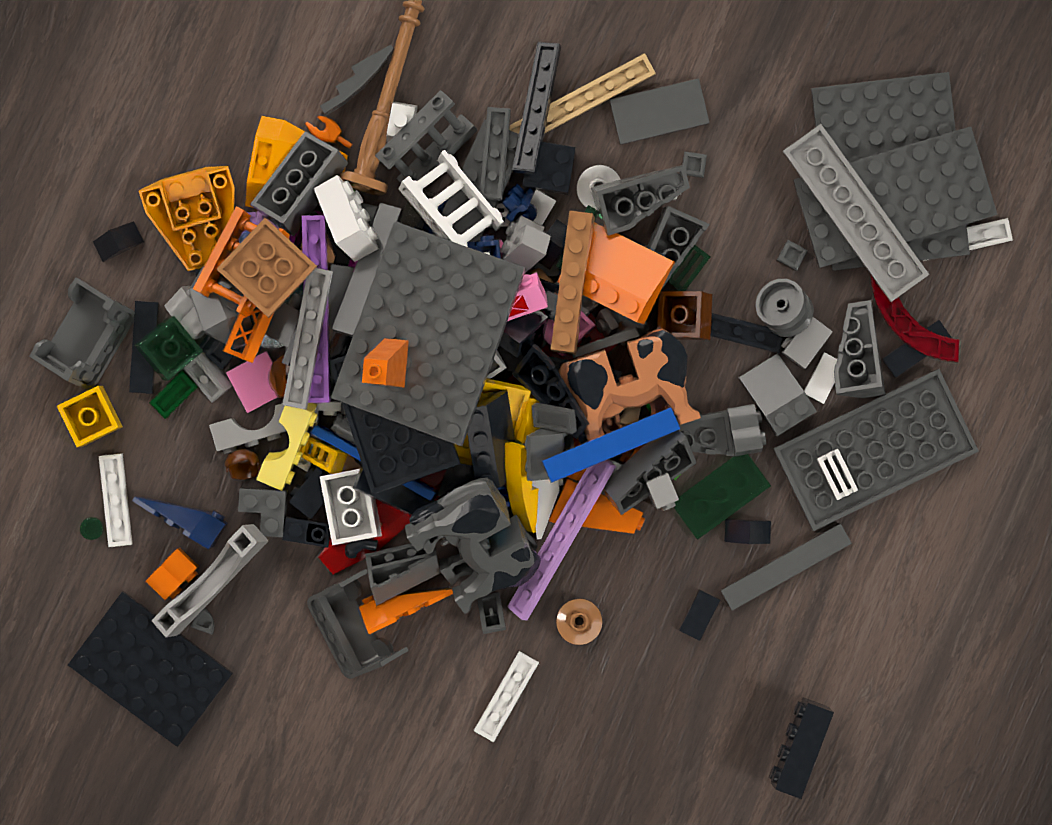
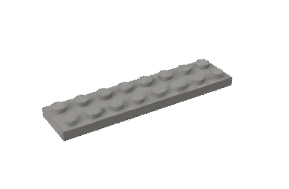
(855, 213)

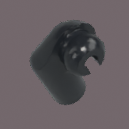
(355, 547)

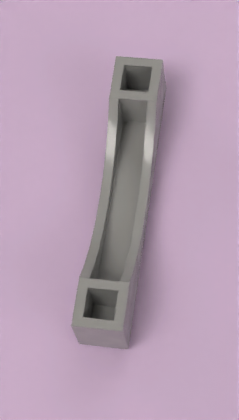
(233, 557)

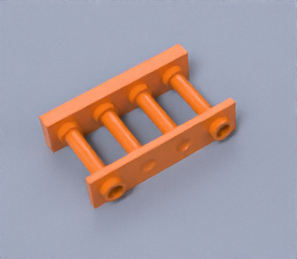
(225, 246)

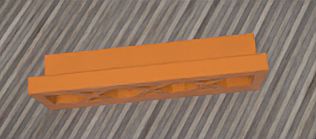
(255, 338)

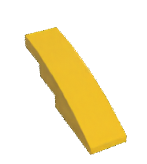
(521, 493)

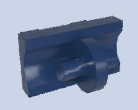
(519, 203)

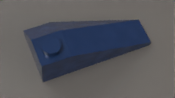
(197, 524)

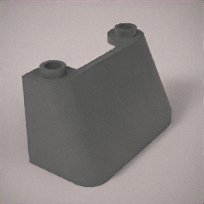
(86, 336)

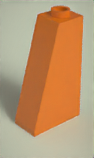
(386, 363)
(603, 513)

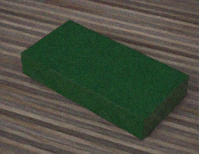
(173, 394)

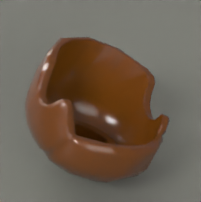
(243, 464)

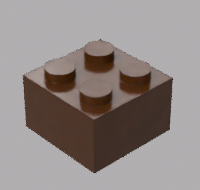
(685, 314)

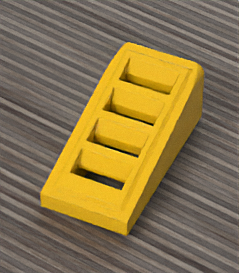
(334, 461)

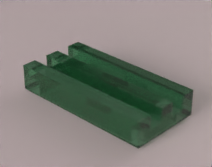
(676, 283)

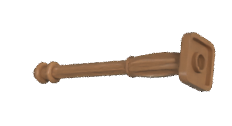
(375, 136)

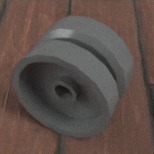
(784, 307)

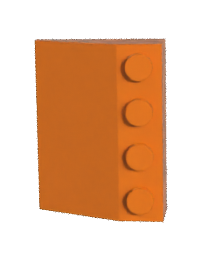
(624, 274)

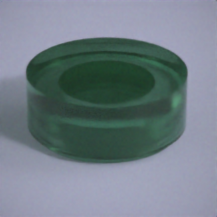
(92, 528)

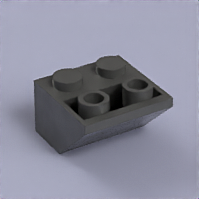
(541, 446)

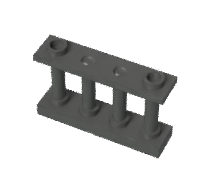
(416, 128)

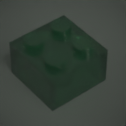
(168, 348)

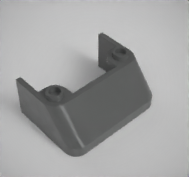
(345, 631)

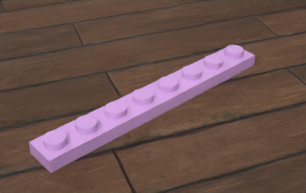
(561, 537)

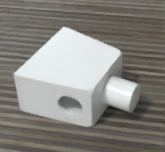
(400, 115)

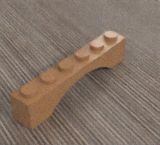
(571, 284)

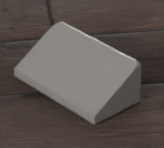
(208, 377)

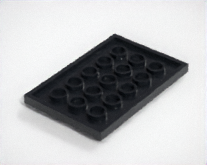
(392, 451)
(151, 675)

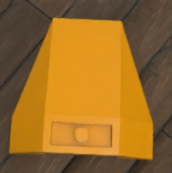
(271, 146)
(191, 211)

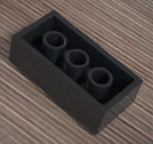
(801, 747)

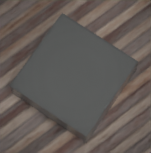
(694, 164)
(792, 255)

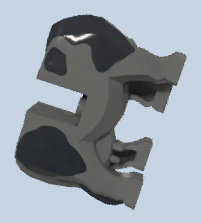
(490, 544)

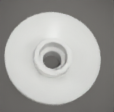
(591, 176)

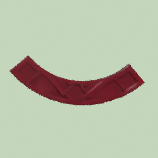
(911, 332)

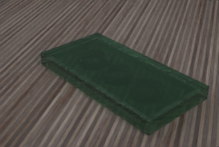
(720, 494)

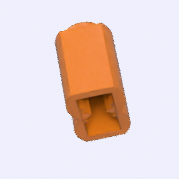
(173, 574)

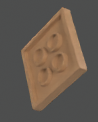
(266, 267)

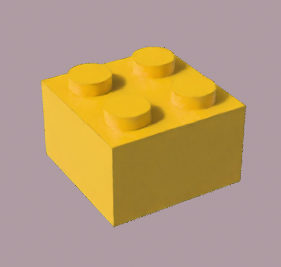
(89, 416)

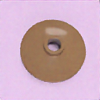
(576, 633)

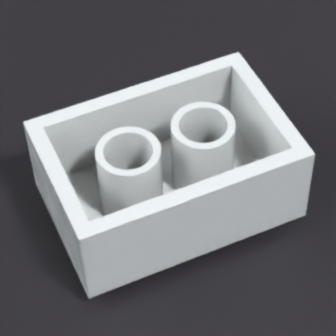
(347, 218)
(349, 512)

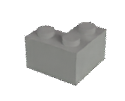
(525, 243)

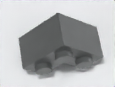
(271, 505)

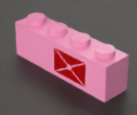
(529, 298)

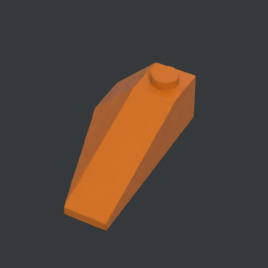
(401, 605)

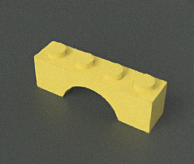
(278, 466)

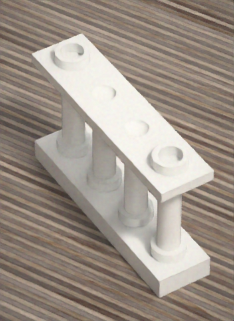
(428, 207)

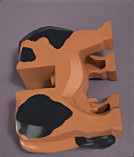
(659, 381)

